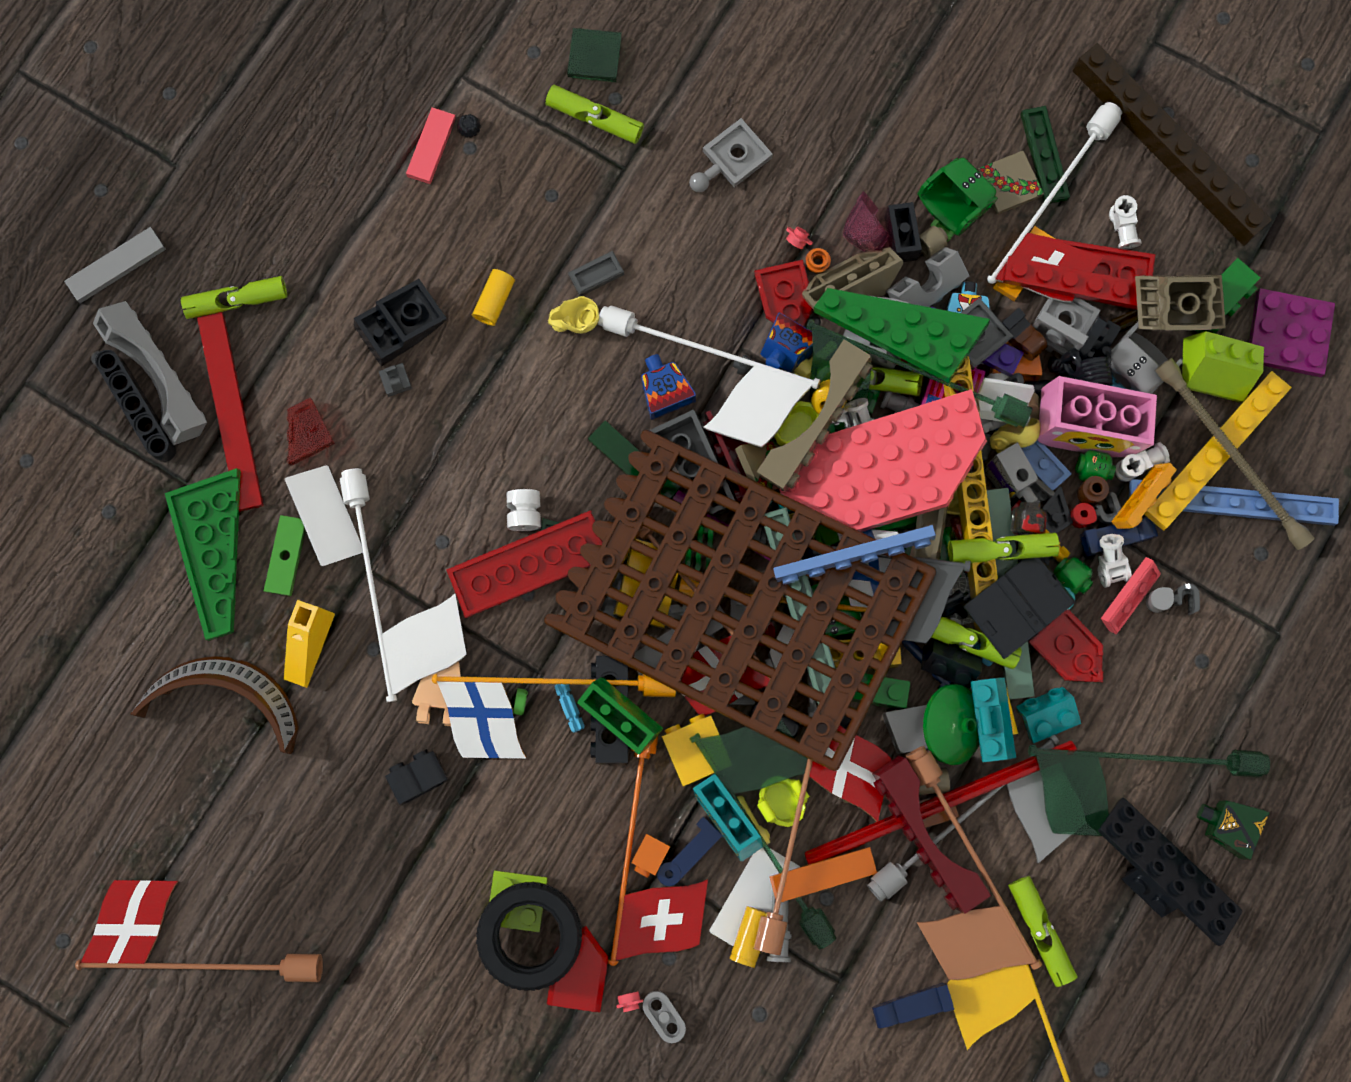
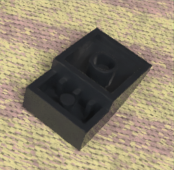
(399, 321)

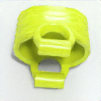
(796, 423)
(780, 802)

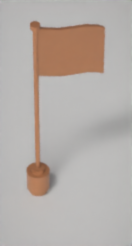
(982, 937)

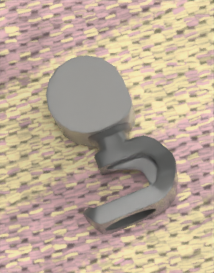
(1164, 598)

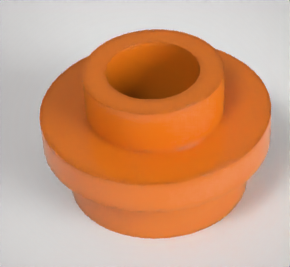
(821, 254)

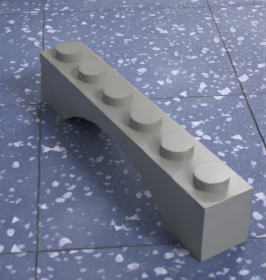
(123, 331)

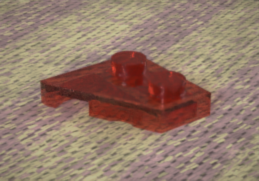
(306, 432)

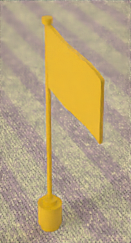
(995, 998)

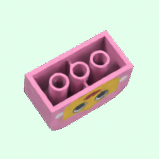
(1096, 417)

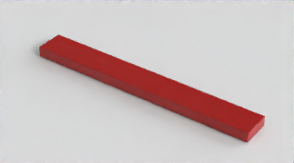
(230, 407)

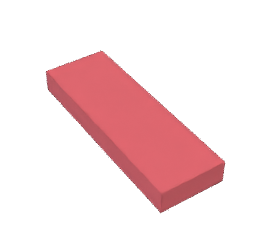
(431, 145)
(1131, 595)

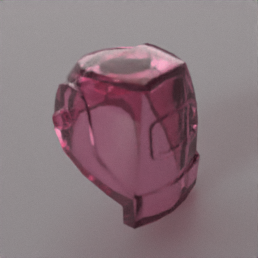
(863, 227)

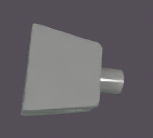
(906, 728)

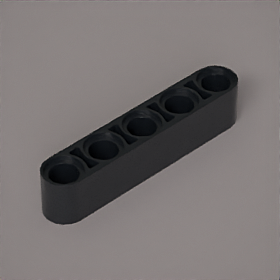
(127, 397)

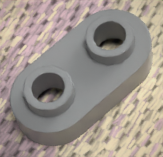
(663, 1016)

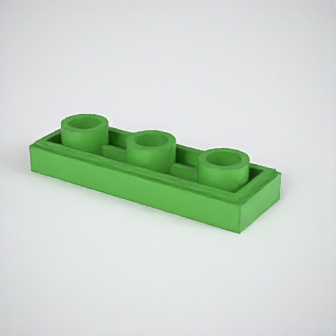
(283, 572)

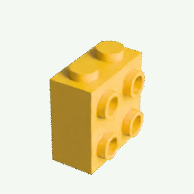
(684, 754)

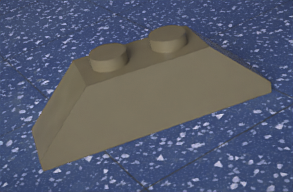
(863, 273)

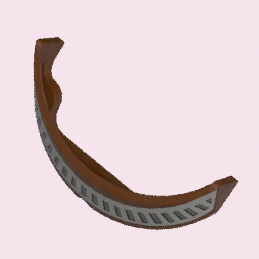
(236, 676)

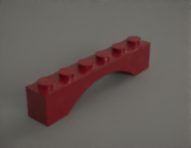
(901, 788)

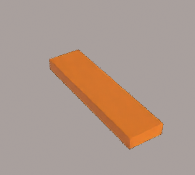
(825, 874)

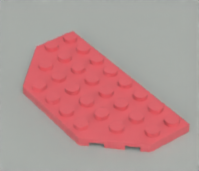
(893, 464)

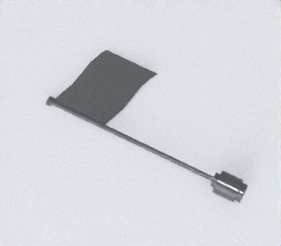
(934, 602)

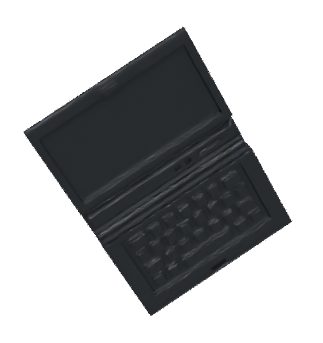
(1019, 605)

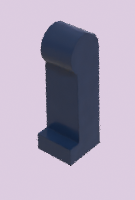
(1091, 538)
(672, 872)
(913, 1006)

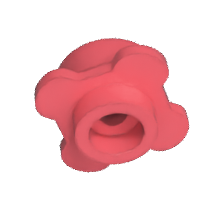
(798, 237)
(629, 1001)

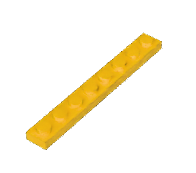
(1212, 455)

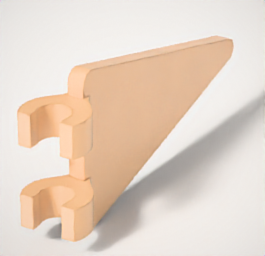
(429, 696)

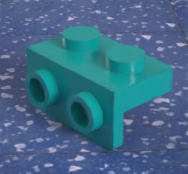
(1049, 714)

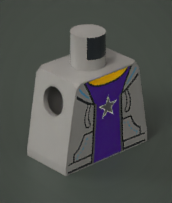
(1013, 471)

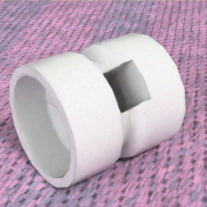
(523, 509)

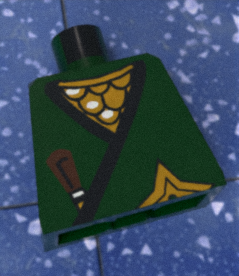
(1234, 826)

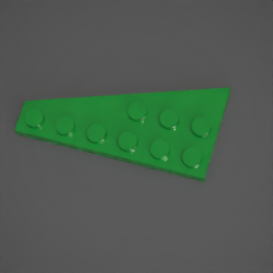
(918, 334)
(207, 534)

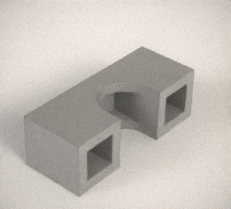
(945, 274)

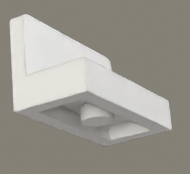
(992, 388)

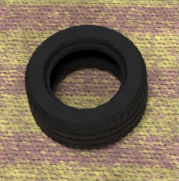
(522, 976)

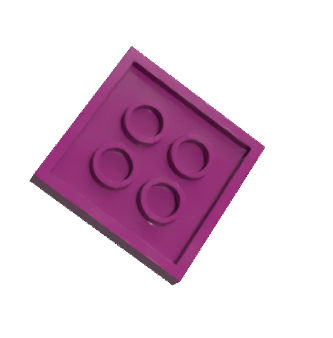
(1292, 331)

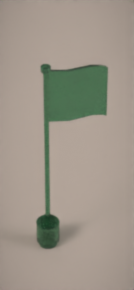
(827, 342)
(752, 762)
(1077, 788)

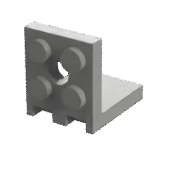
(1060, 335)

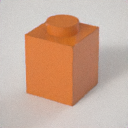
(650, 856)

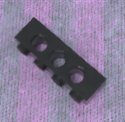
(618, 751)

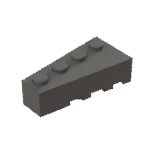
(689, 433)

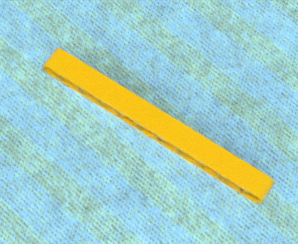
(978, 505)

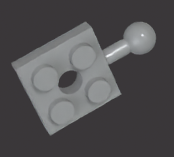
(734, 169)

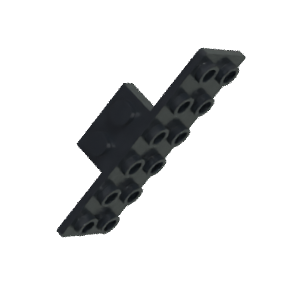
(1166, 875)

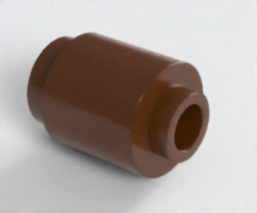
(1087, 495)

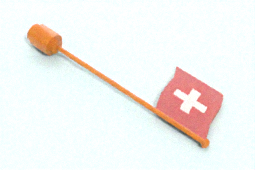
(655, 917)

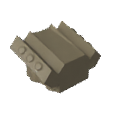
(1180, 302)

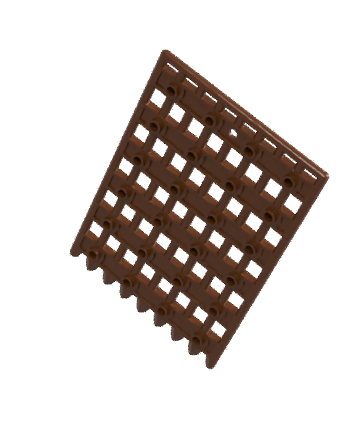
(725, 679)

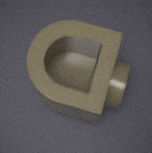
(933, 241)

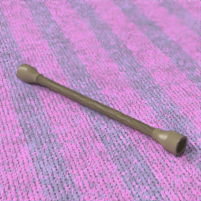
(1296, 532)

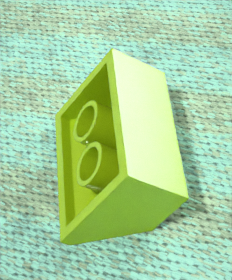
(1221, 365)

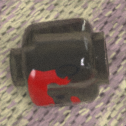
(1028, 519)

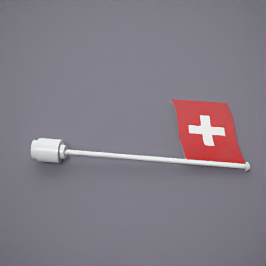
(1048, 249)

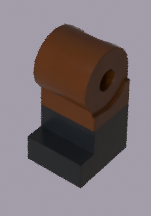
(1025, 336)

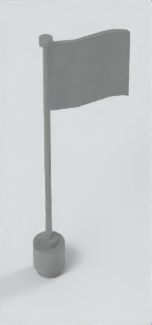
(1029, 806)

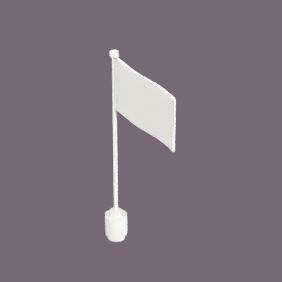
(756, 403)
(418, 643)

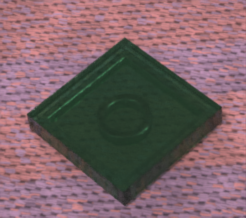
(594, 54)

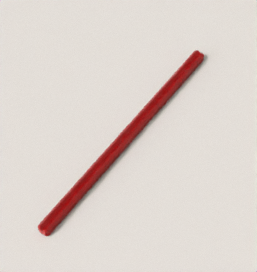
(929, 808)

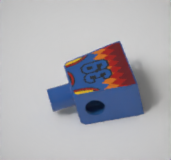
(787, 344)
(665, 387)

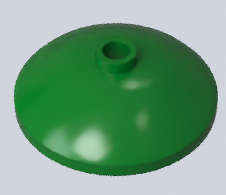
(951, 725)

